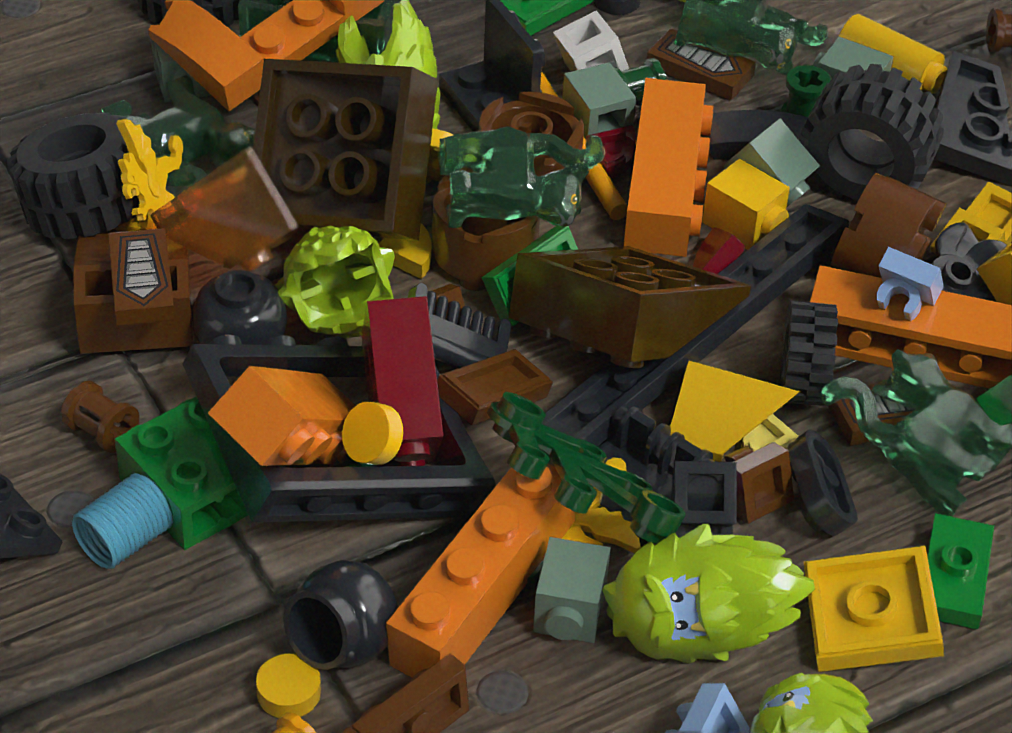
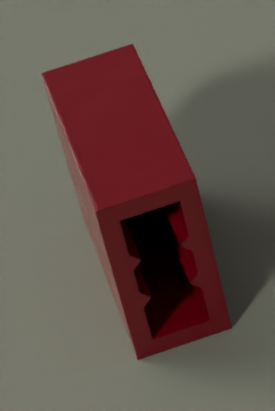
(403, 374)

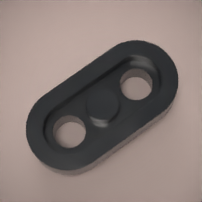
(822, 484)

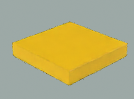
(873, 609)

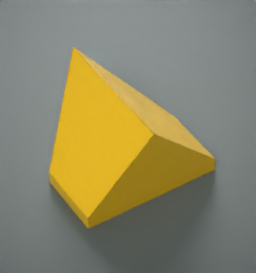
(723, 406)

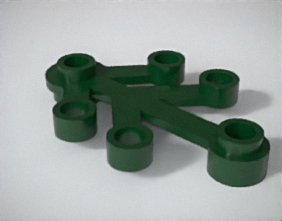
(577, 465)

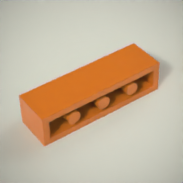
(666, 167)
(963, 332)
(285, 416)
(478, 573)

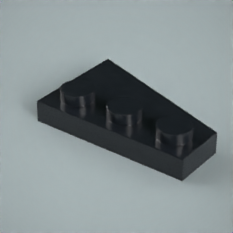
(975, 119)

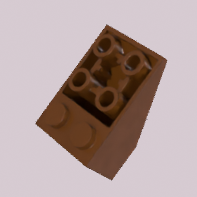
(96, 308)

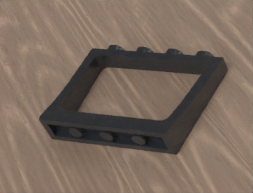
(334, 493)

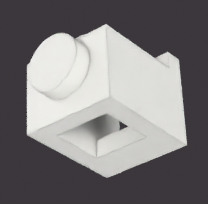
(589, 44)

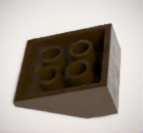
(347, 143)
(619, 301)

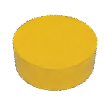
(372, 433)
(288, 686)

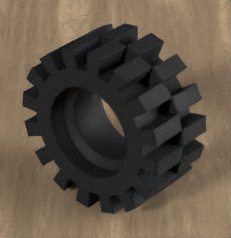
(808, 350)

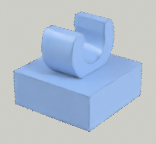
(909, 277)
(711, 712)

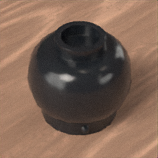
(239, 306)
(340, 615)

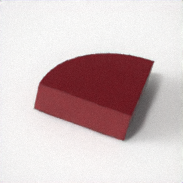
(619, 149)
(718, 251)

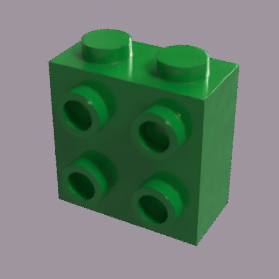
(187, 467)

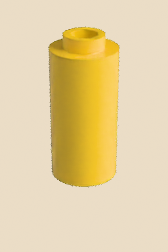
(908, 55)

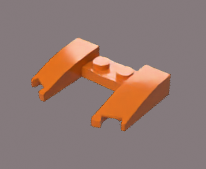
(233, 65)

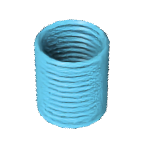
(122, 521)

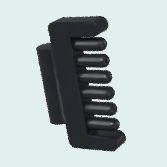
(456, 343)

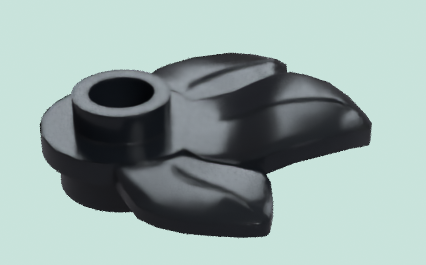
(958, 258)

